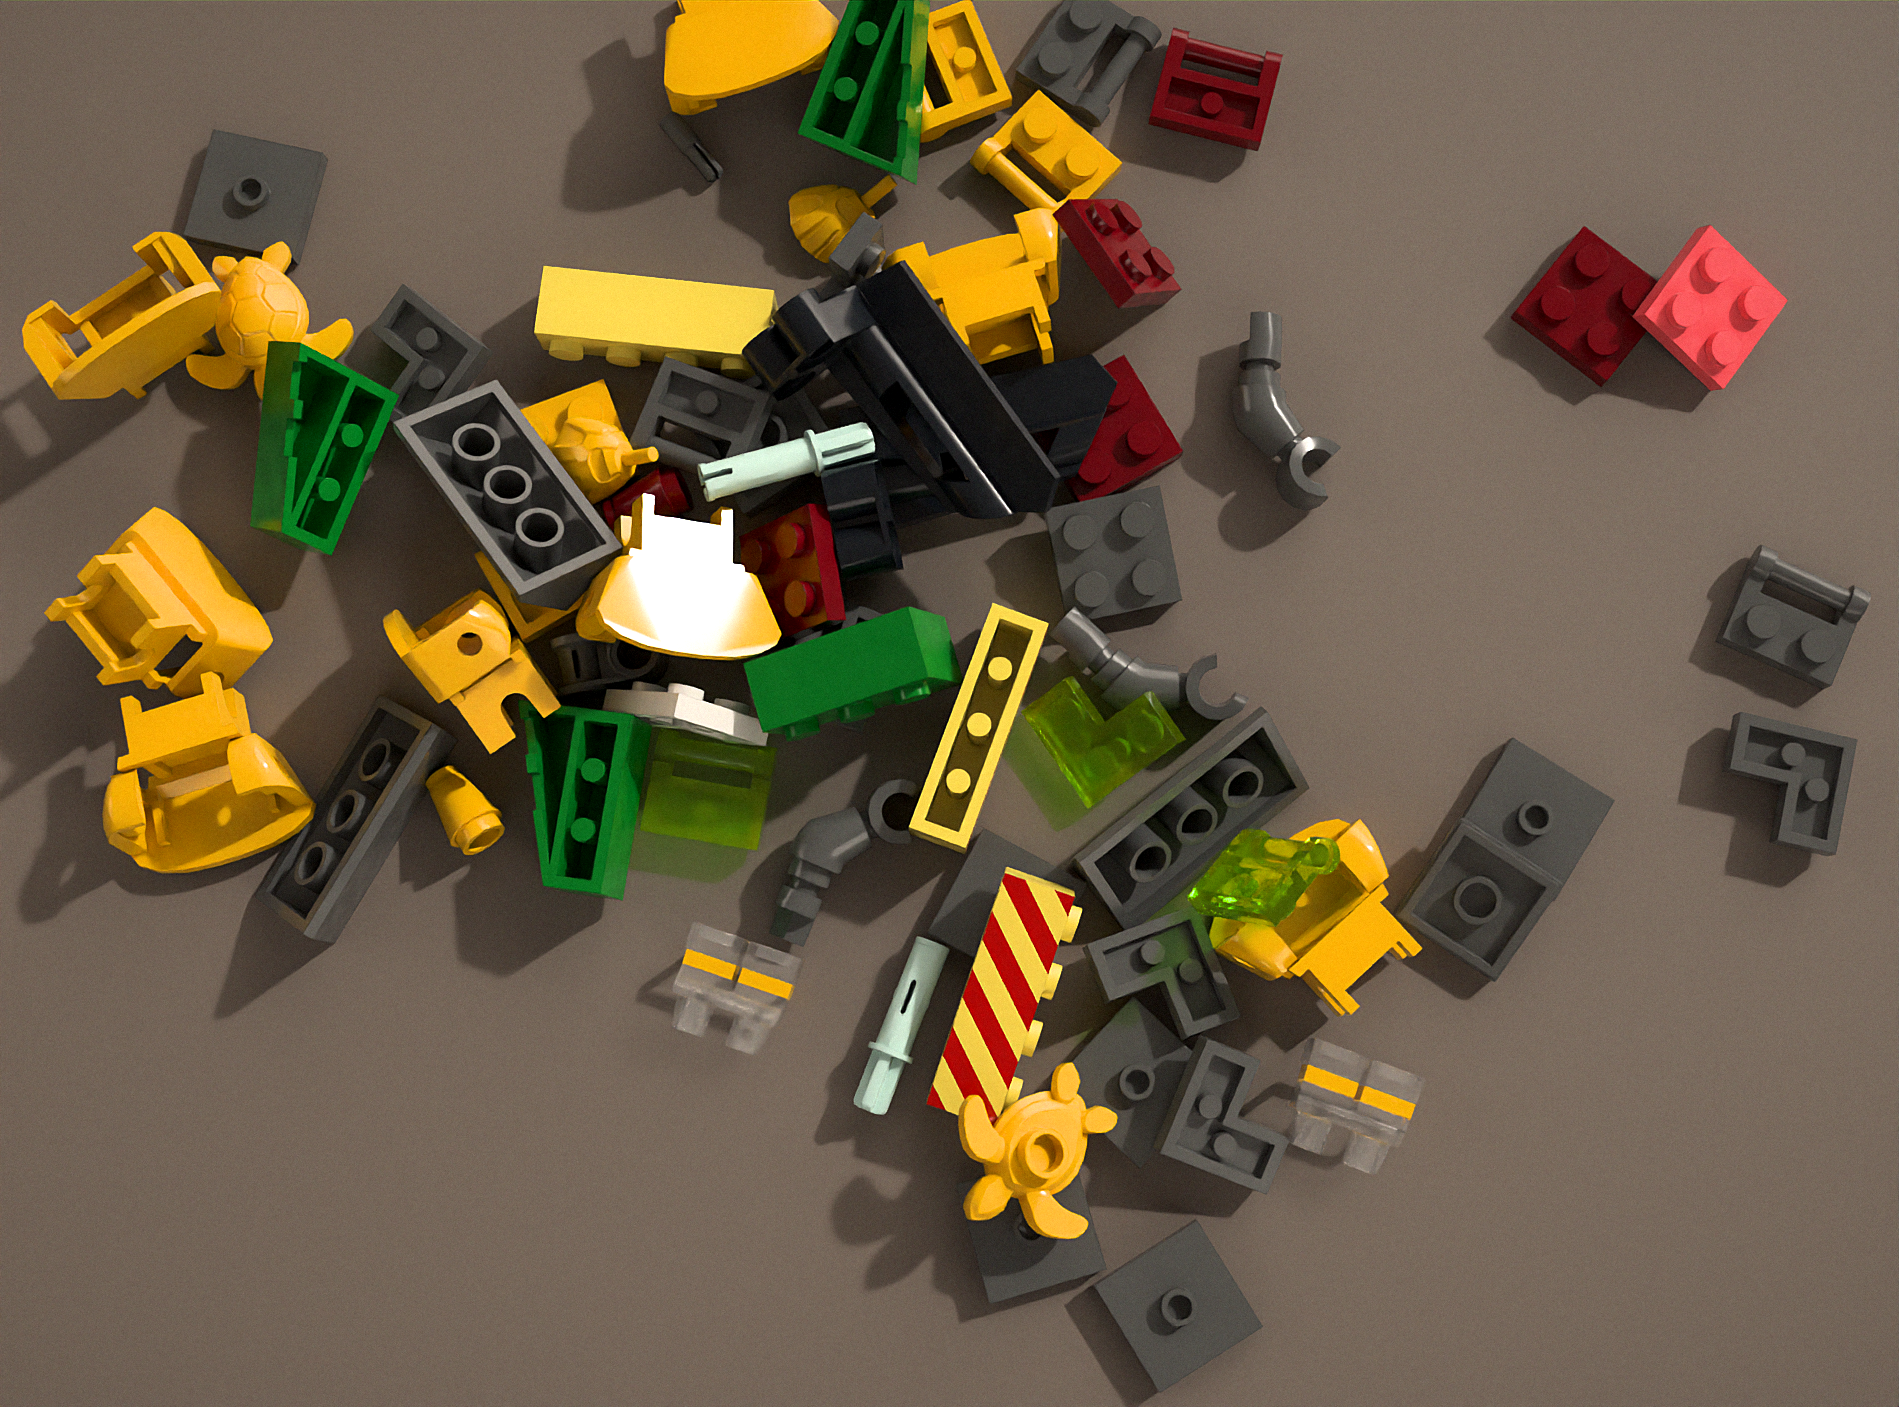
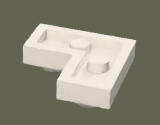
(684, 709)

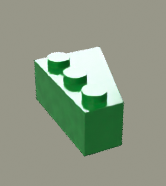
(873, 86)
(313, 445)
(853, 672)
(586, 795)

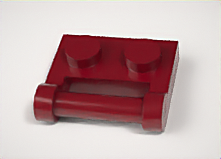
(1212, 104)

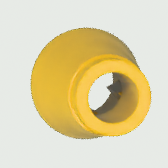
(465, 812)

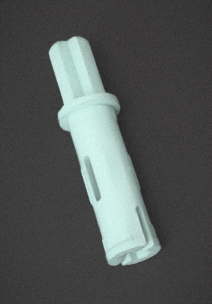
(786, 460)
(900, 1026)

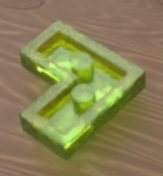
(1098, 753)

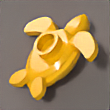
(257, 308)
(1032, 1153)

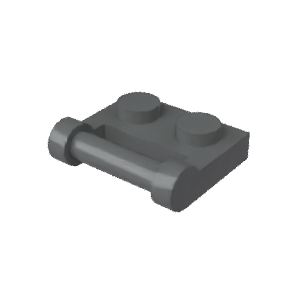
(1071, 47)
(704, 406)
(1787, 635)

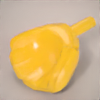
(827, 212)
(598, 456)

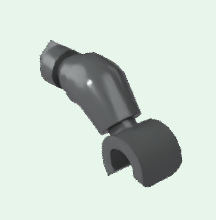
(1268, 421)
(1129, 678)
(824, 849)

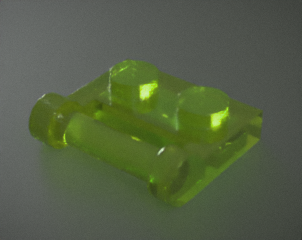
(706, 809)
(1252, 887)

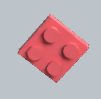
(1710, 308)

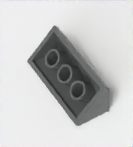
(511, 495)
(356, 820)
(1191, 821)

